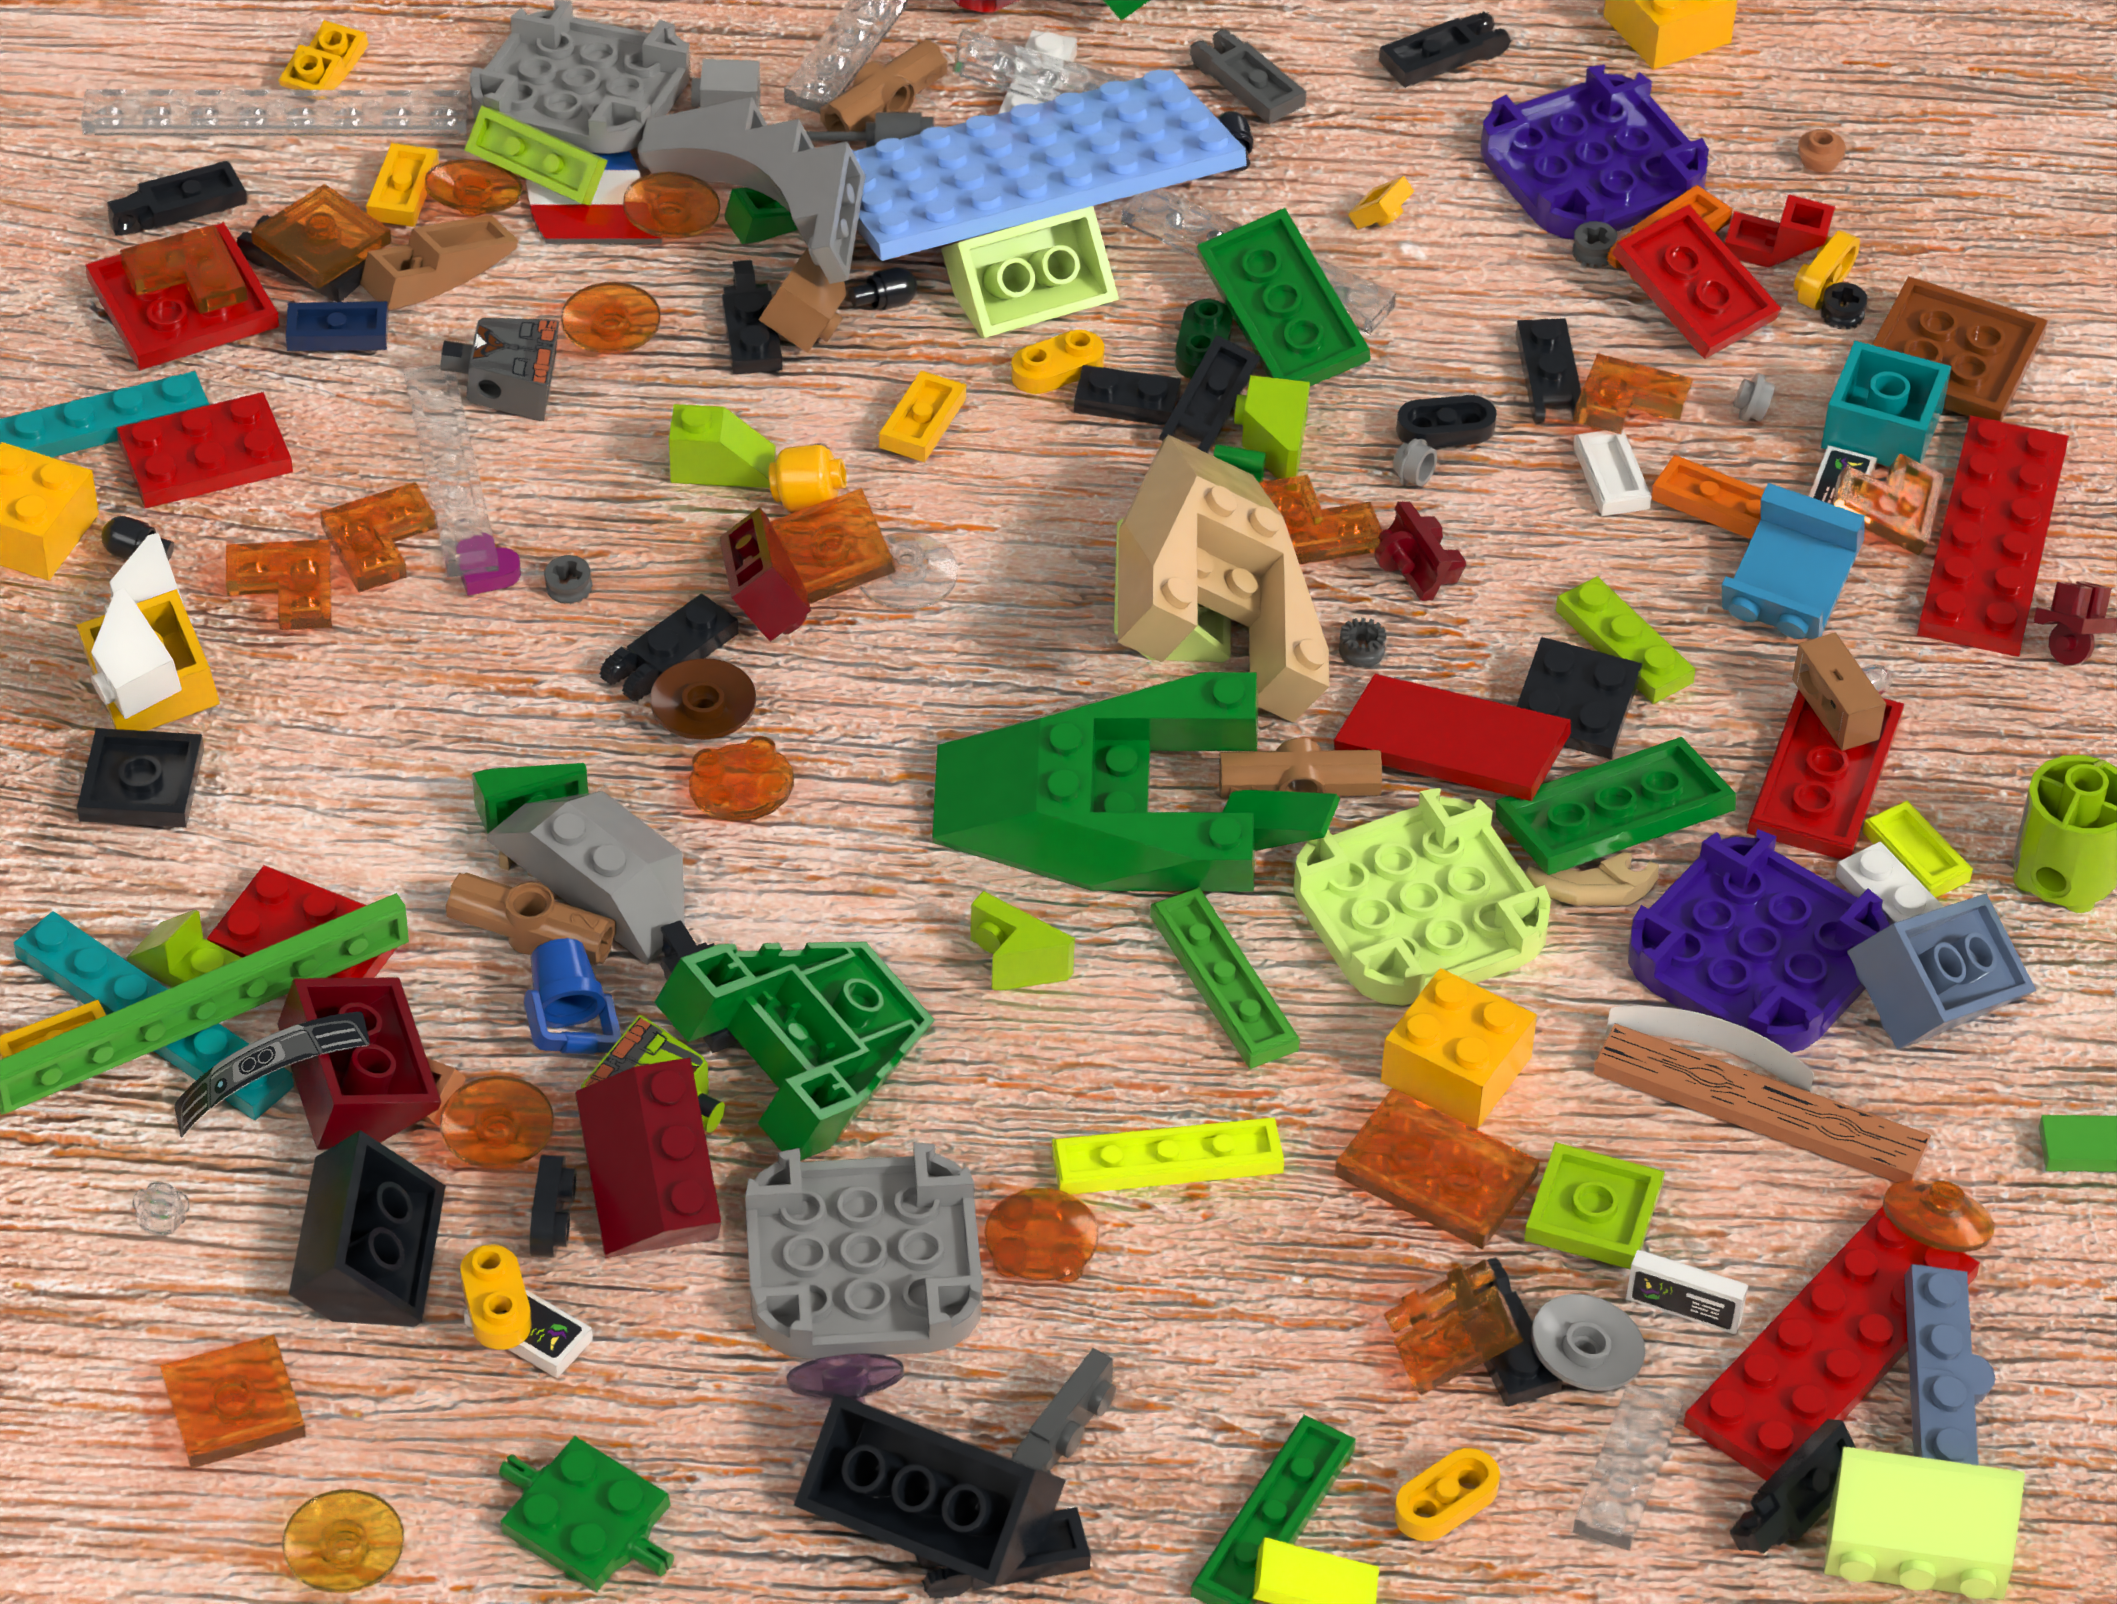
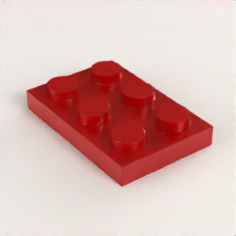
(1696, 281)
(204, 450)
(281, 907)

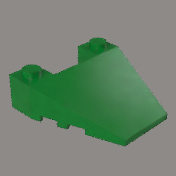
(814, 1019)

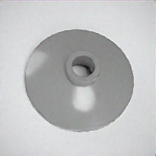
(1588, 1342)

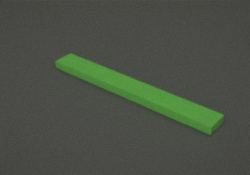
(200, 1003)

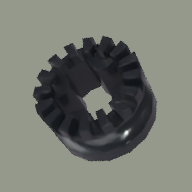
(1839, 315)

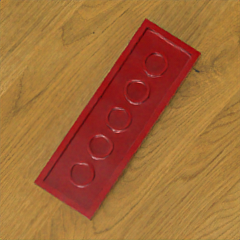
(1993, 536)
(1819, 1350)

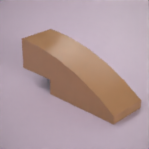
(436, 260)

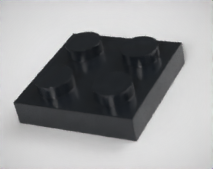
(1583, 687)
(140, 777)

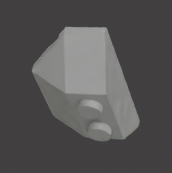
(601, 863)

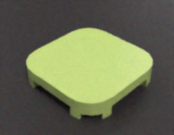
(1419, 898)

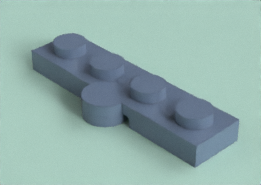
(1942, 1369)

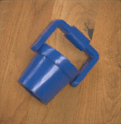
(566, 996)

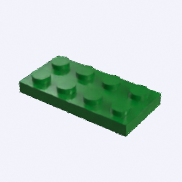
(1283, 300)
(1616, 805)

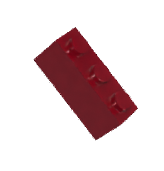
(368, 1086)
(648, 1159)

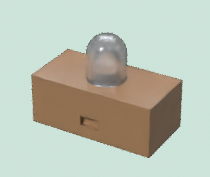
(1842, 691)

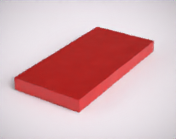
(1455, 736)
(1817, 792)

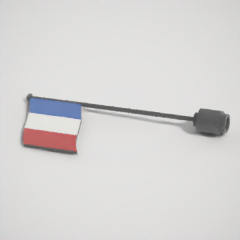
(604, 221)

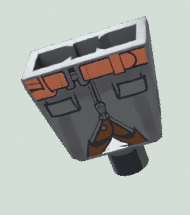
(507, 364)

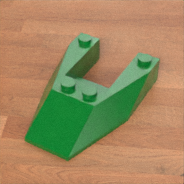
(1074, 784)

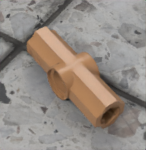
(885, 88)
(1302, 767)
(528, 915)

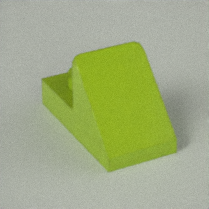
(1023, 947)
(178, 951)

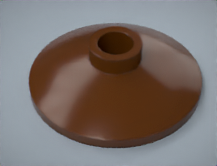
(703, 699)

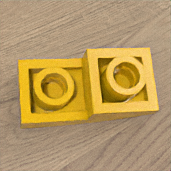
(326, 59)

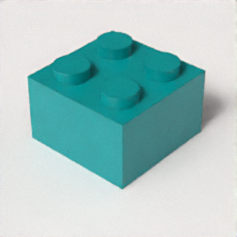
(1885, 404)

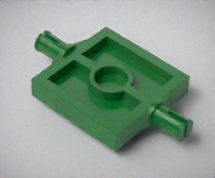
(586, 1514)

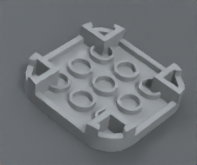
(583, 77)
(863, 1254)

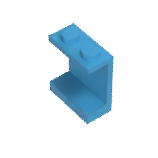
(1794, 563)

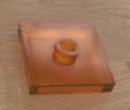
(321, 236)
(835, 545)
(232, 1401)

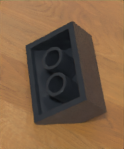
(367, 1235)

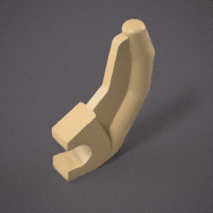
(1602, 886)

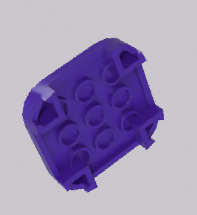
(1591, 153)
(1755, 941)

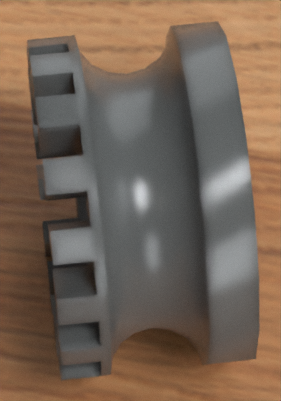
(1593, 251)
(561, 569)
(1362, 656)

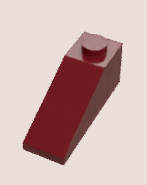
(763, 577)

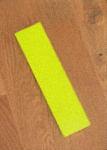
(1167, 1156)

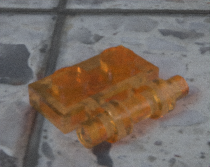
(1458, 1338)

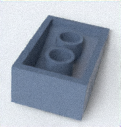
(1940, 970)

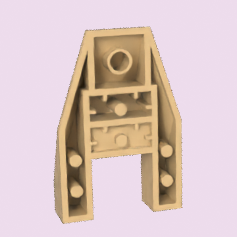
(1221, 543)

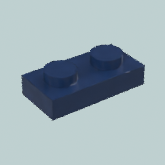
(337, 326)

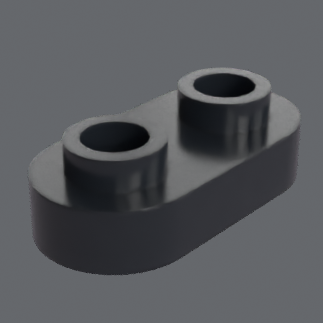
(1447, 421)
(548, 1222)

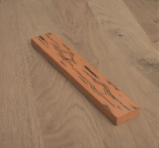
(1761, 1104)

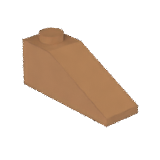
(805, 305)

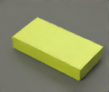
(1919, 848)
(1311, 1577)

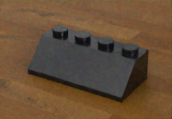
(927, 1491)

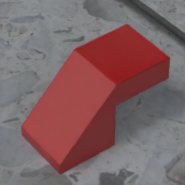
(1769, 242)

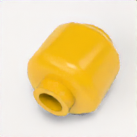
(806, 476)

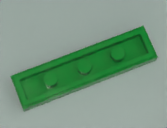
(1275, 1510)

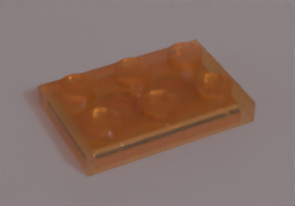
(1437, 1168)

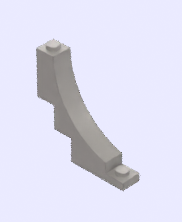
(738, 148)

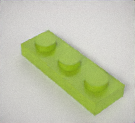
(536, 155)
(1619, 631)

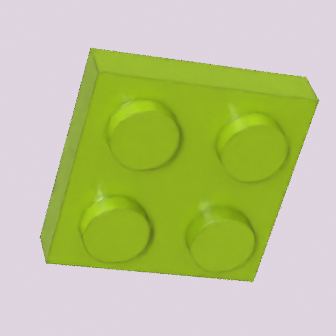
(1594, 1205)

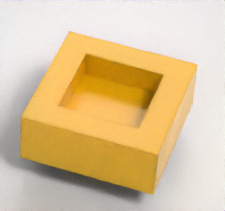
(1381, 204)

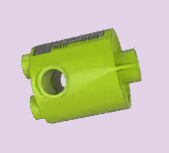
(2069, 833)

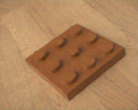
(1979, 339)

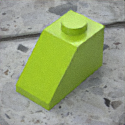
(1274, 421)
(717, 449)

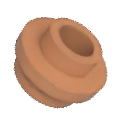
(1821, 150)

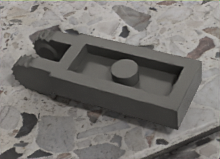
(1248, 76)
(1063, 1421)

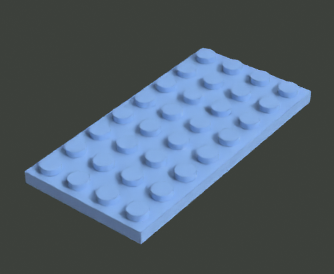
(1038, 162)

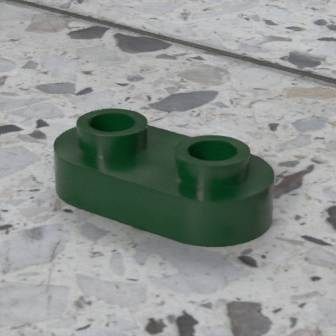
(1199, 326)

